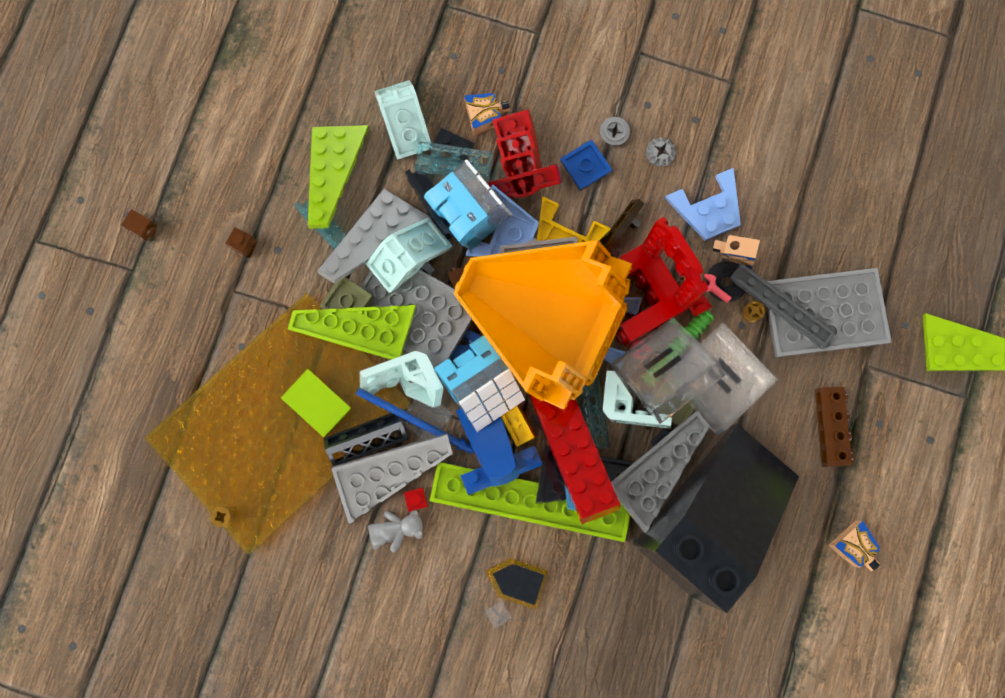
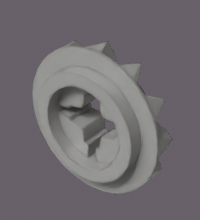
(622, 128)
(663, 159)

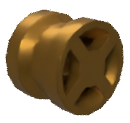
(756, 308)
(227, 516)

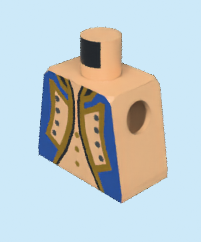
(482, 110)
(738, 250)
(857, 546)

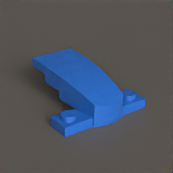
(495, 456)

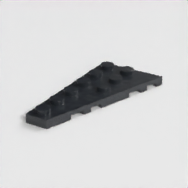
(551, 483)

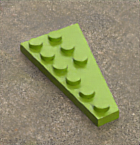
(332, 161)
(367, 329)
(960, 347)

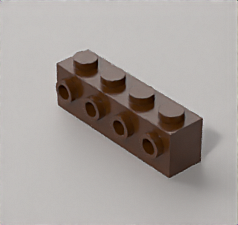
(833, 427)

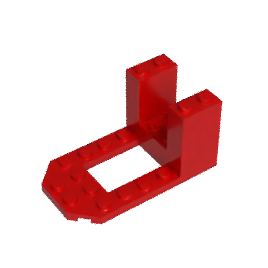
(657, 282)

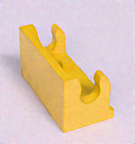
(518, 425)

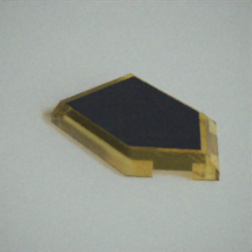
(517, 582)

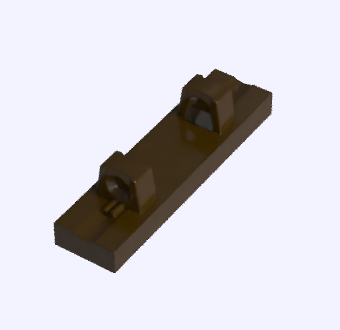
(626, 219)

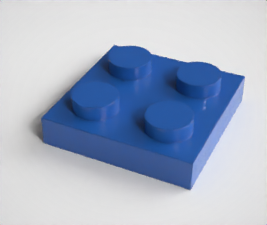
(585, 165)

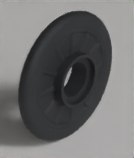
(721, 270)

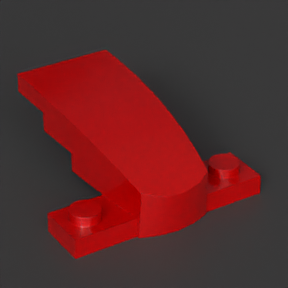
(521, 157)

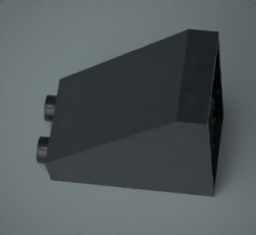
(721, 520)

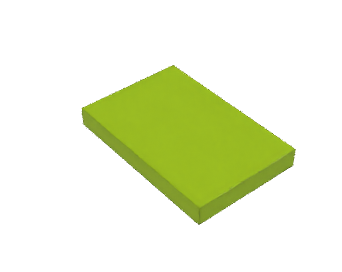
(316, 403)

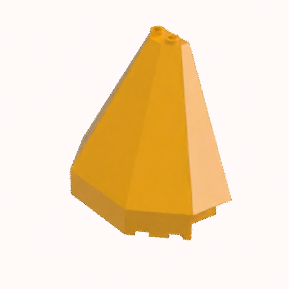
(548, 313)

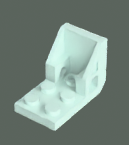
(402, 118)
(406, 252)
(409, 367)
(616, 396)

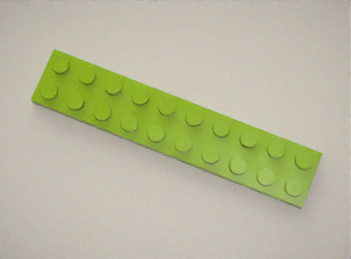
(518, 502)

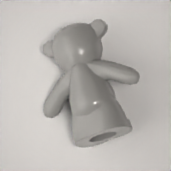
(395, 530)

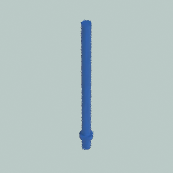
(459, 443)

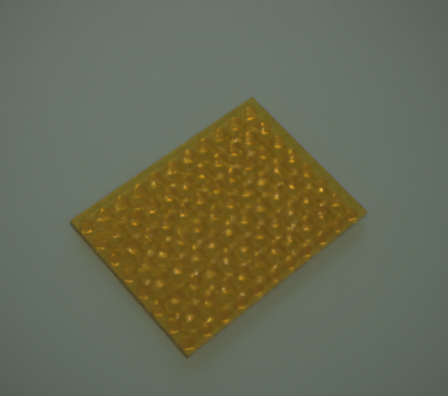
(247, 446)

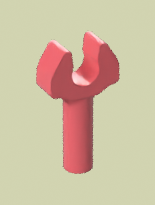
(716, 290)

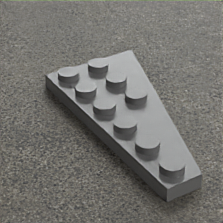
(379, 221)
(378, 476)
(653, 476)

